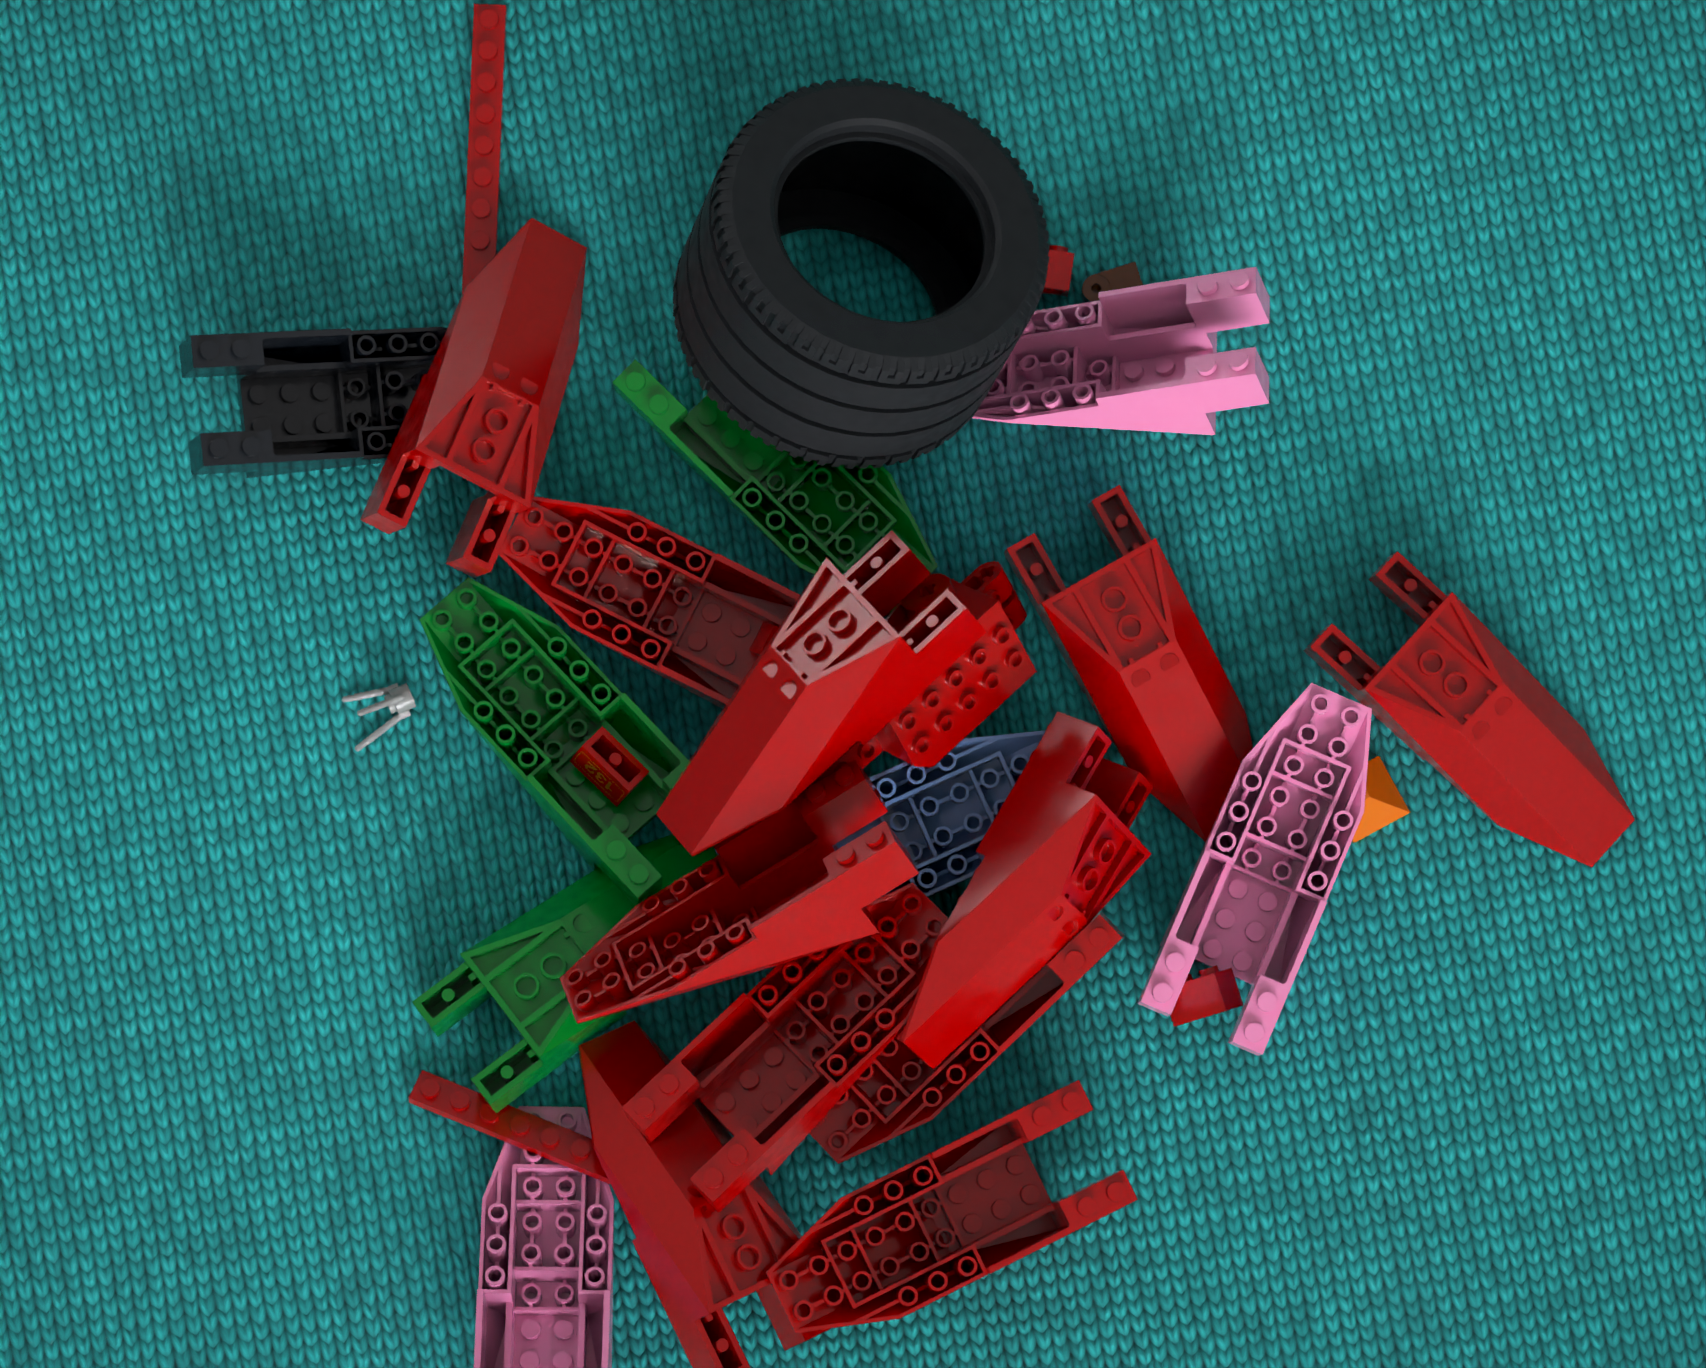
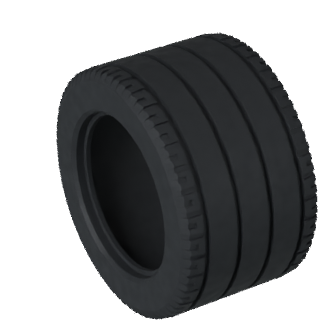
(905, 178)

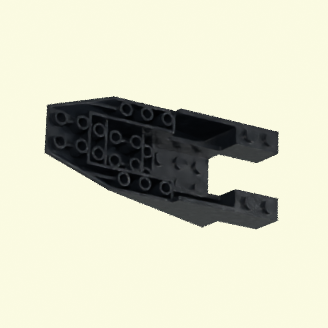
(309, 396)

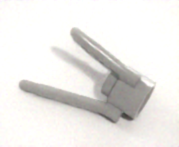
(396, 698)

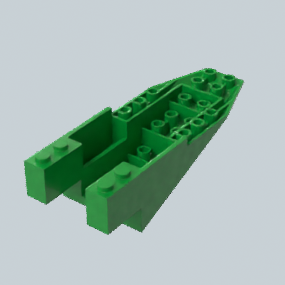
(793, 502)
(536, 707)
(523, 970)

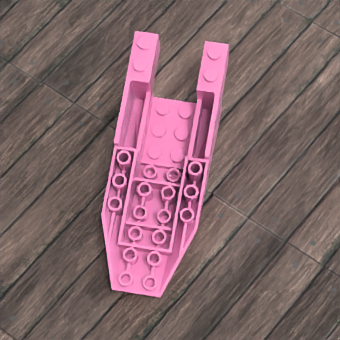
(1137, 359)
(1270, 861)
(545, 1260)

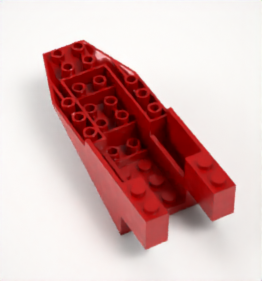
(491, 394)
(646, 592)
(1144, 664)
(815, 691)
(1481, 720)
(1042, 880)
(755, 905)
(794, 1045)
(905, 1092)
(939, 1223)
(687, 1247)

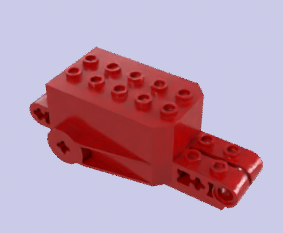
(967, 688)

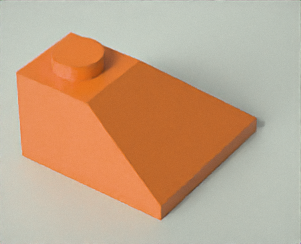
(1382, 801)

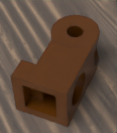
(1111, 279)

